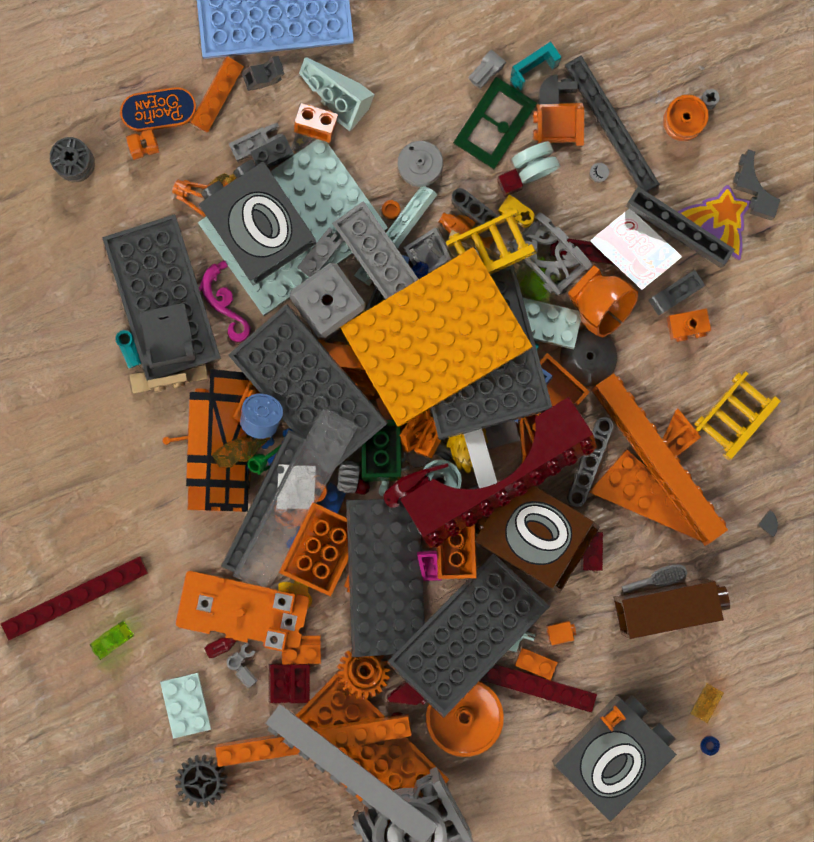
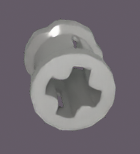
(715, 98)

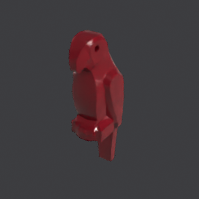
(408, 484)

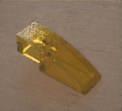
(238, 450)

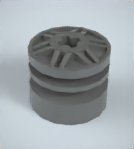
(74, 170)

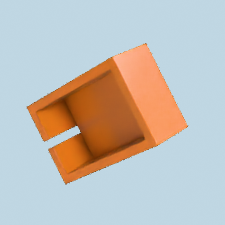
(562, 383)

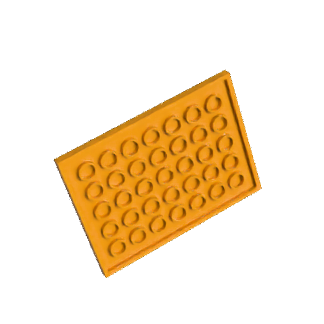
(436, 337)

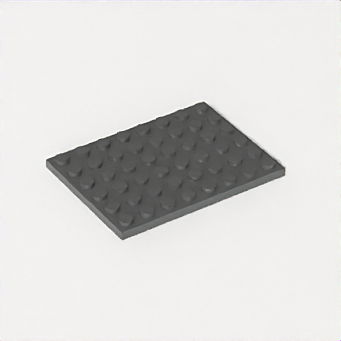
(507, 392)

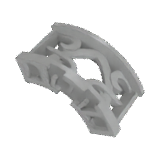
(574, 256)

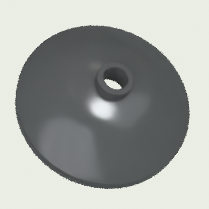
(590, 371)

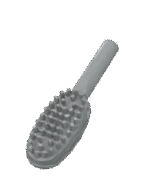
(662, 577)

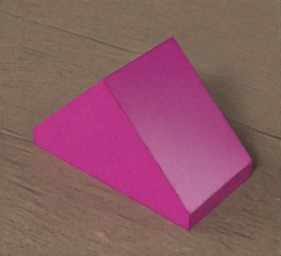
(428, 565)

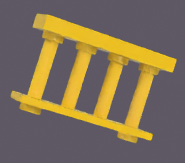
(506, 258)
(755, 418)

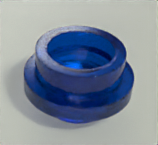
(420, 269)
(716, 745)

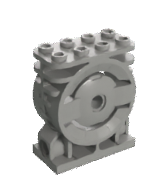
(423, 798)

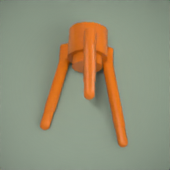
(183, 189)

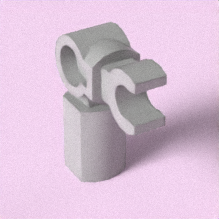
(243, 673)

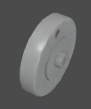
(420, 163)

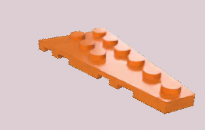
(636, 489)

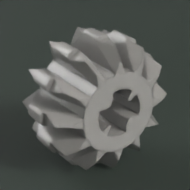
(348, 476)

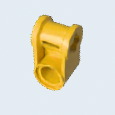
(512, 202)

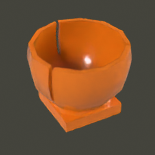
(599, 294)

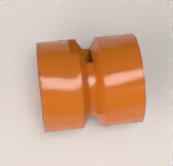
(136, 147)

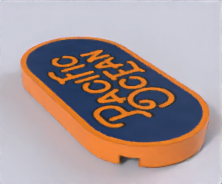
(158, 109)

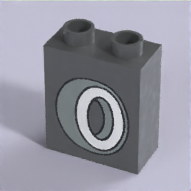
(256, 221)
(619, 763)

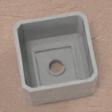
(324, 319)

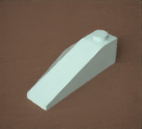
(338, 92)

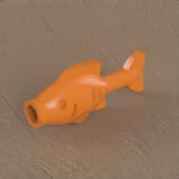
(461, 224)

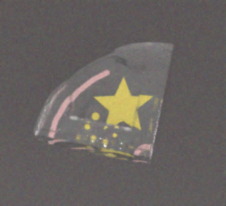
(301, 141)

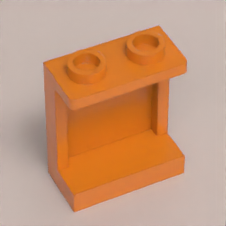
(559, 123)

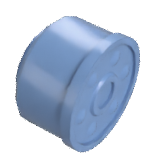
(261, 415)

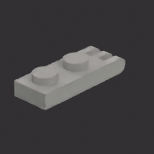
(320, 253)

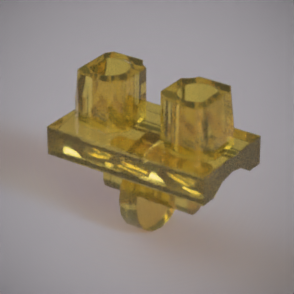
(706, 703)

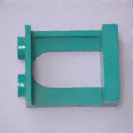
(547, 52)

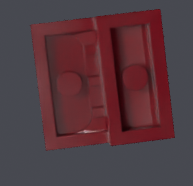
(289, 683)

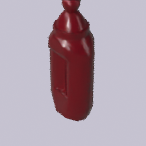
(219, 647)

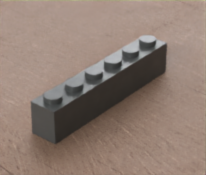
(680, 227)

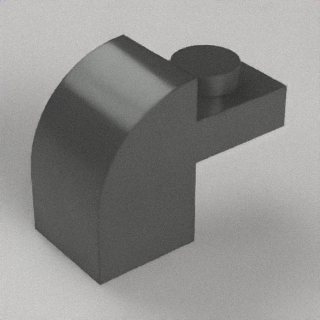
(263, 75)
(551, 89)

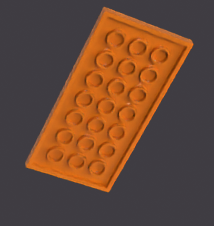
(391, 761)

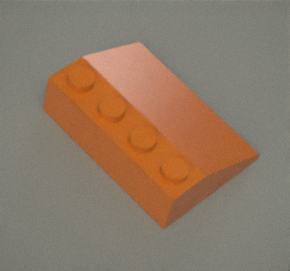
(318, 550)

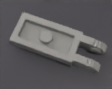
(243, 146)

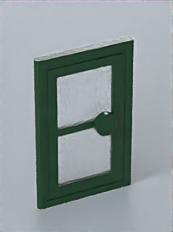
(495, 123)

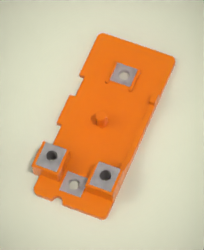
(241, 610)

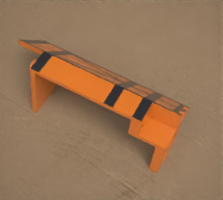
(209, 429)

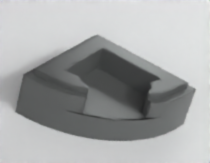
(769, 523)

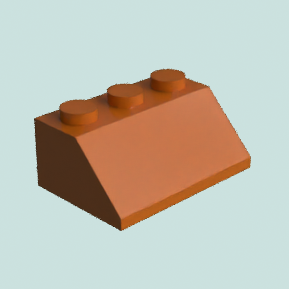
(458, 556)

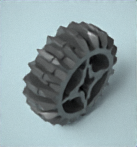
(200, 773)

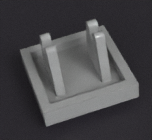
(429, 249)

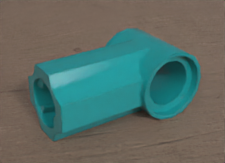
(128, 350)

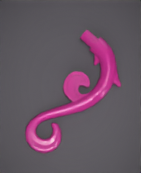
(220, 306)

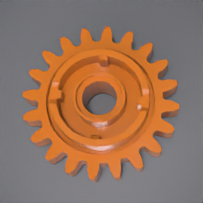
(361, 684)

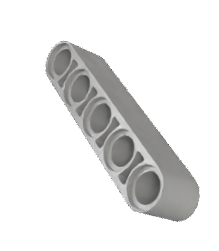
(582, 469)

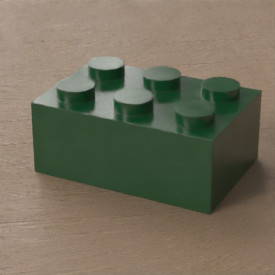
(383, 455)

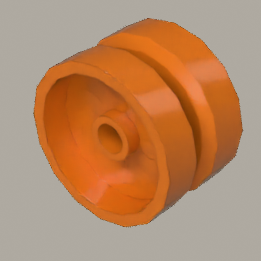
(693, 109)

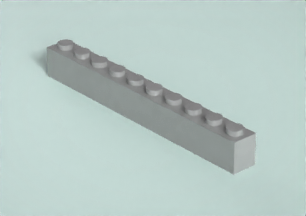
(351, 774)

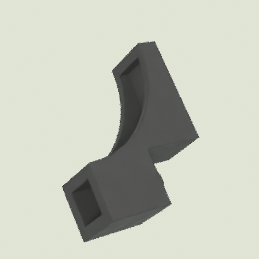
(745, 180)

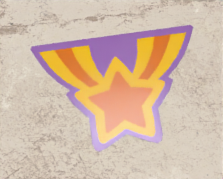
(721, 217)

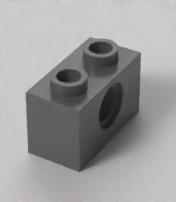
(273, 152)

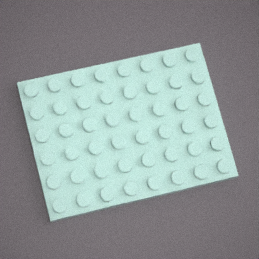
(320, 194)

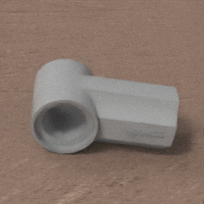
(489, 66)

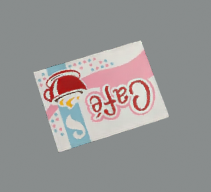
(636, 248)

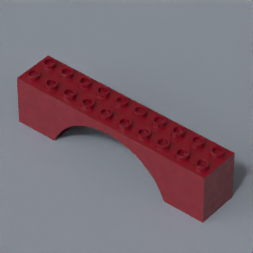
(445, 510)

